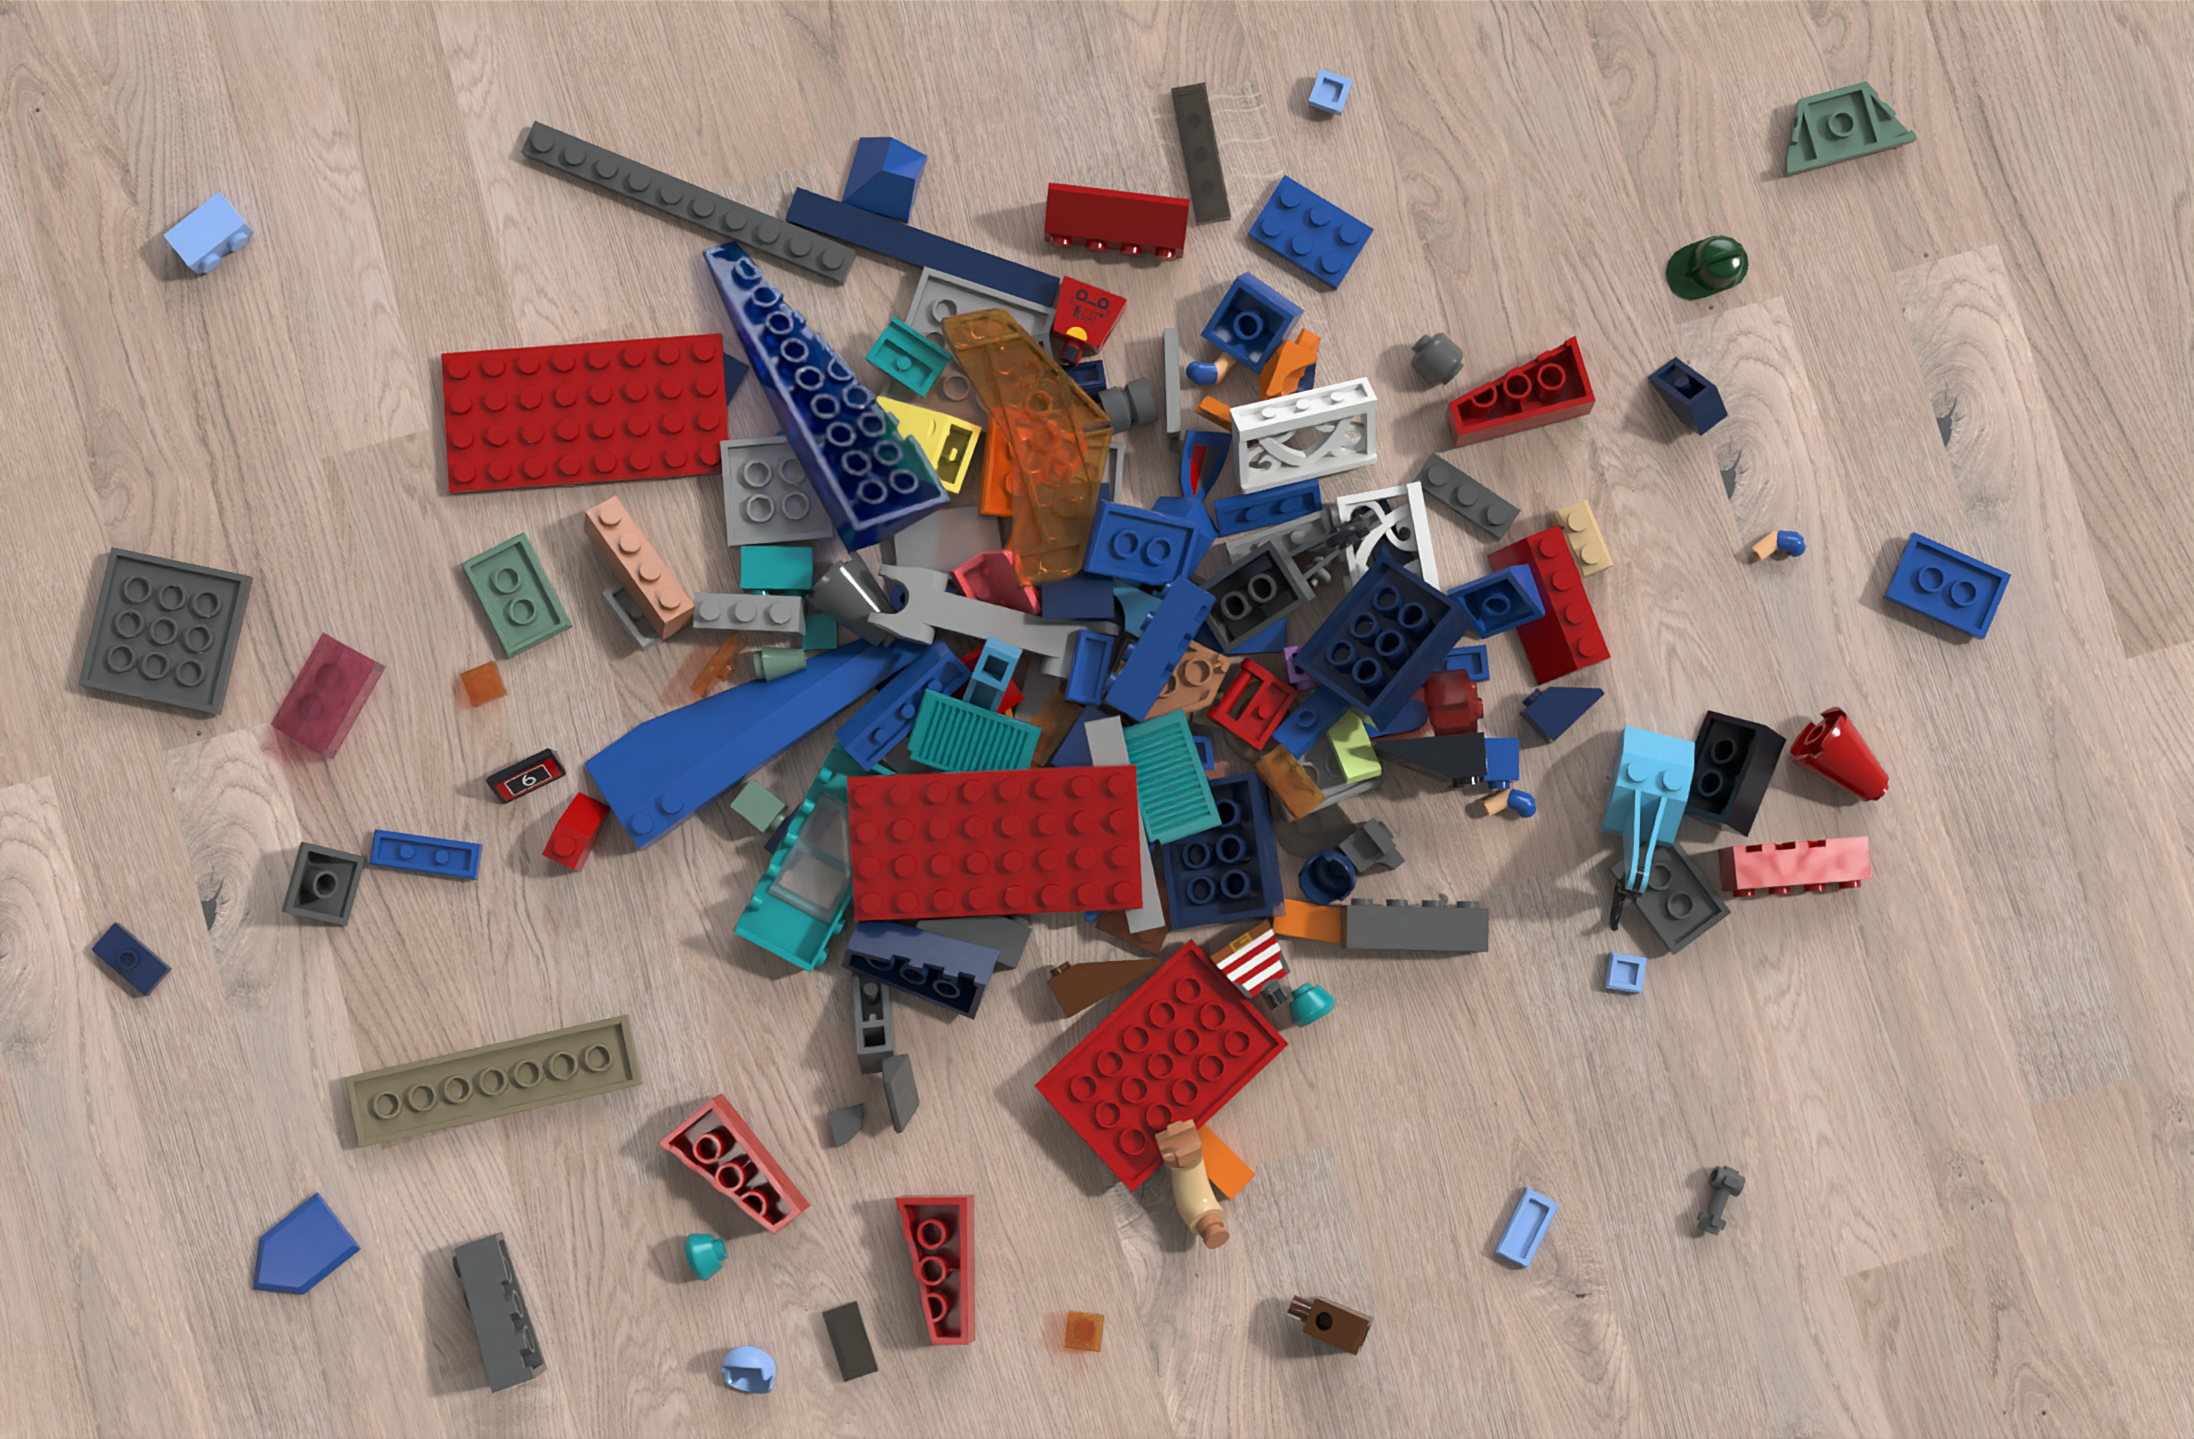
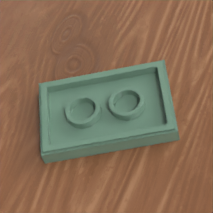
(516, 595)

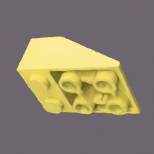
(944, 439)

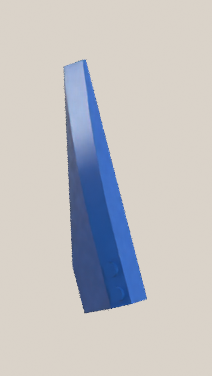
(702, 751)

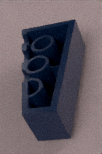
(922, 964)

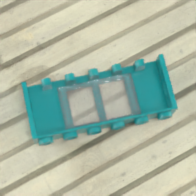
(810, 872)

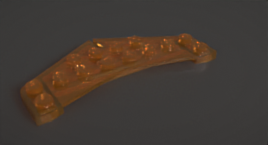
(1042, 418)

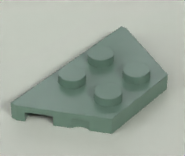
(1842, 128)

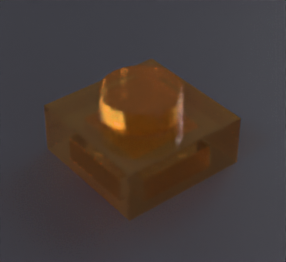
(484, 684)
(1084, 1331)

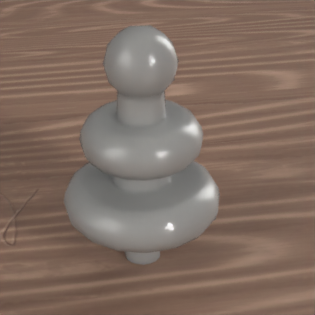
(1322, 576)

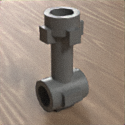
(1726, 1182)

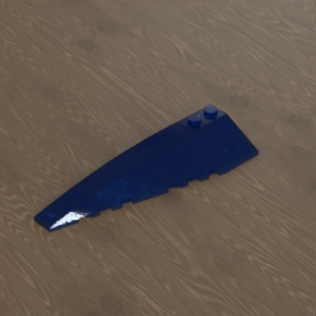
(864, 468)

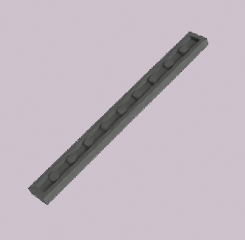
(689, 202)

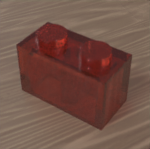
(1452, 702)

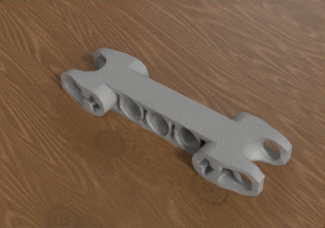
(933, 609)

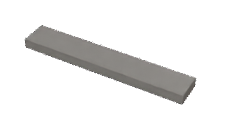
(1109, 748)

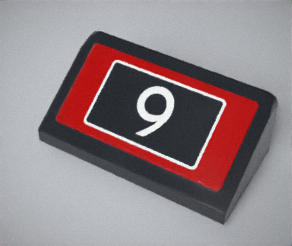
(526, 776)

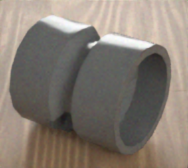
(1128, 405)

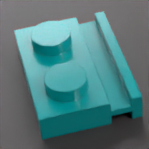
(908, 357)

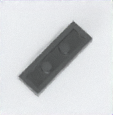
(1466, 496)

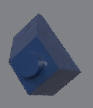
(1689, 395)
(1557, 709)

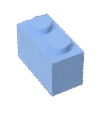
(209, 234)

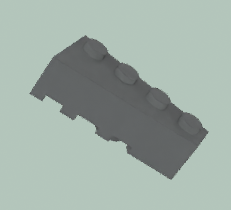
(498, 1312)

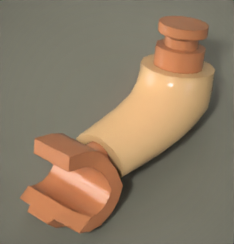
(1192, 1192)

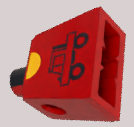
(1085, 318)

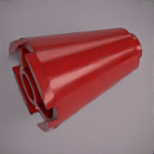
(1840, 756)

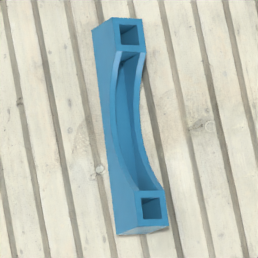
(991, 675)

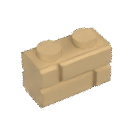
(1583, 539)

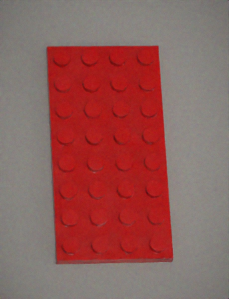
(585, 413)
(995, 842)

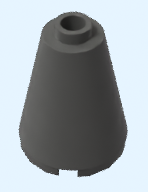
(849, 595)

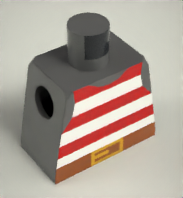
(1255, 964)

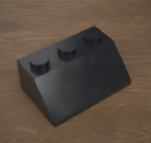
(1731, 771)

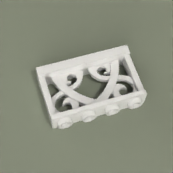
(1278, 419)
(1409, 515)

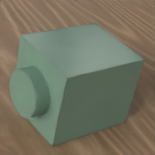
(760, 807)

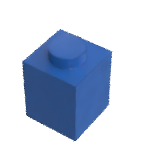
(1502, 762)

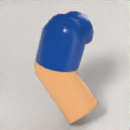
(1210, 372)
(1779, 540)
(1510, 798)

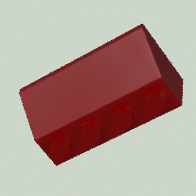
(1116, 221)
(1568, 633)

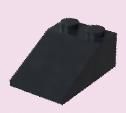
(1443, 758)

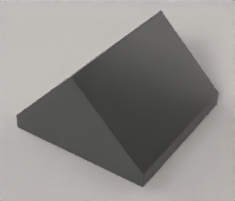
(323, 883)

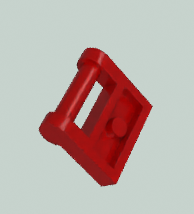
(1262, 711)

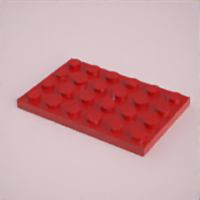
(1159, 1059)

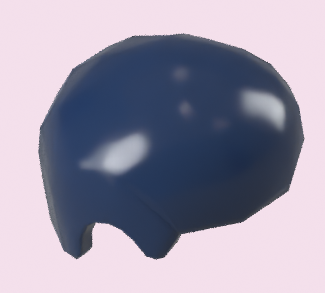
(1327, 877)

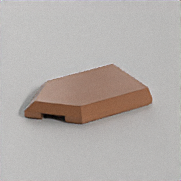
(1192, 682)

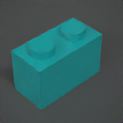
(777, 570)

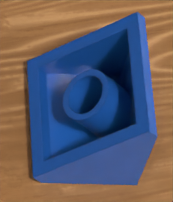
(1500, 600)

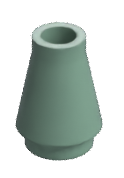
(777, 662)

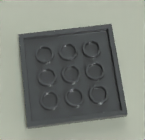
(166, 631)

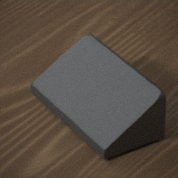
(899, 1089)

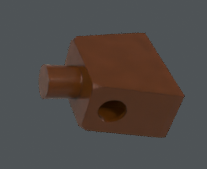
(1348, 1325)

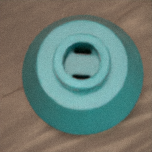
(1309, 1004)
(704, 1255)

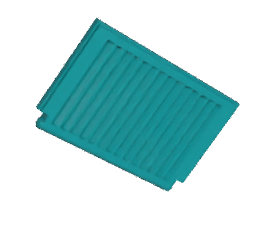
(968, 738)
(1170, 779)

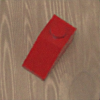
(576, 832)

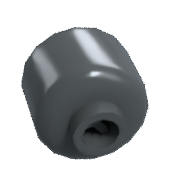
(1437, 358)

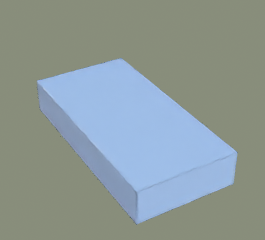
(1526, 1227)

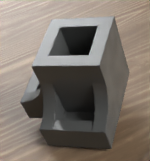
(1371, 846)

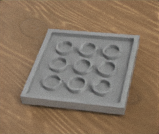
(945, 296)

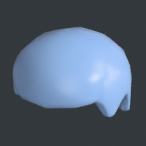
(749, 1369)

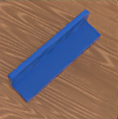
(894, 709)

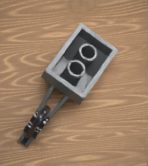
(1269, 584)

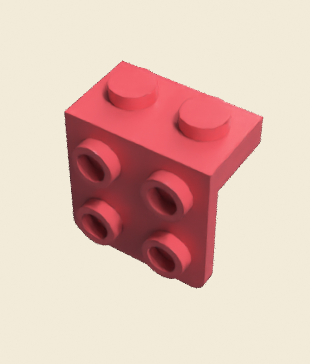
(990, 580)

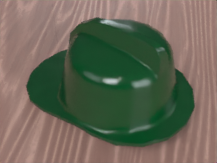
(1707, 267)

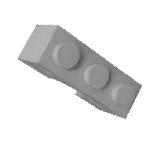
(750, 613)

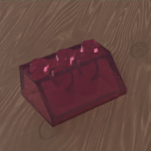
(327, 696)

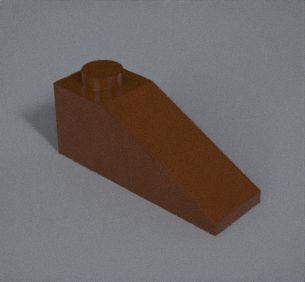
(1089, 982)

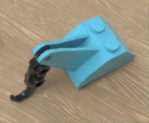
(1645, 804)

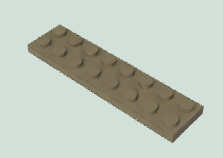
(494, 1080)

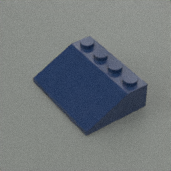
(1382, 642)
(1230, 869)

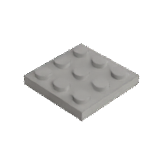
(769, 494)

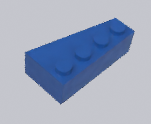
(1160, 647)

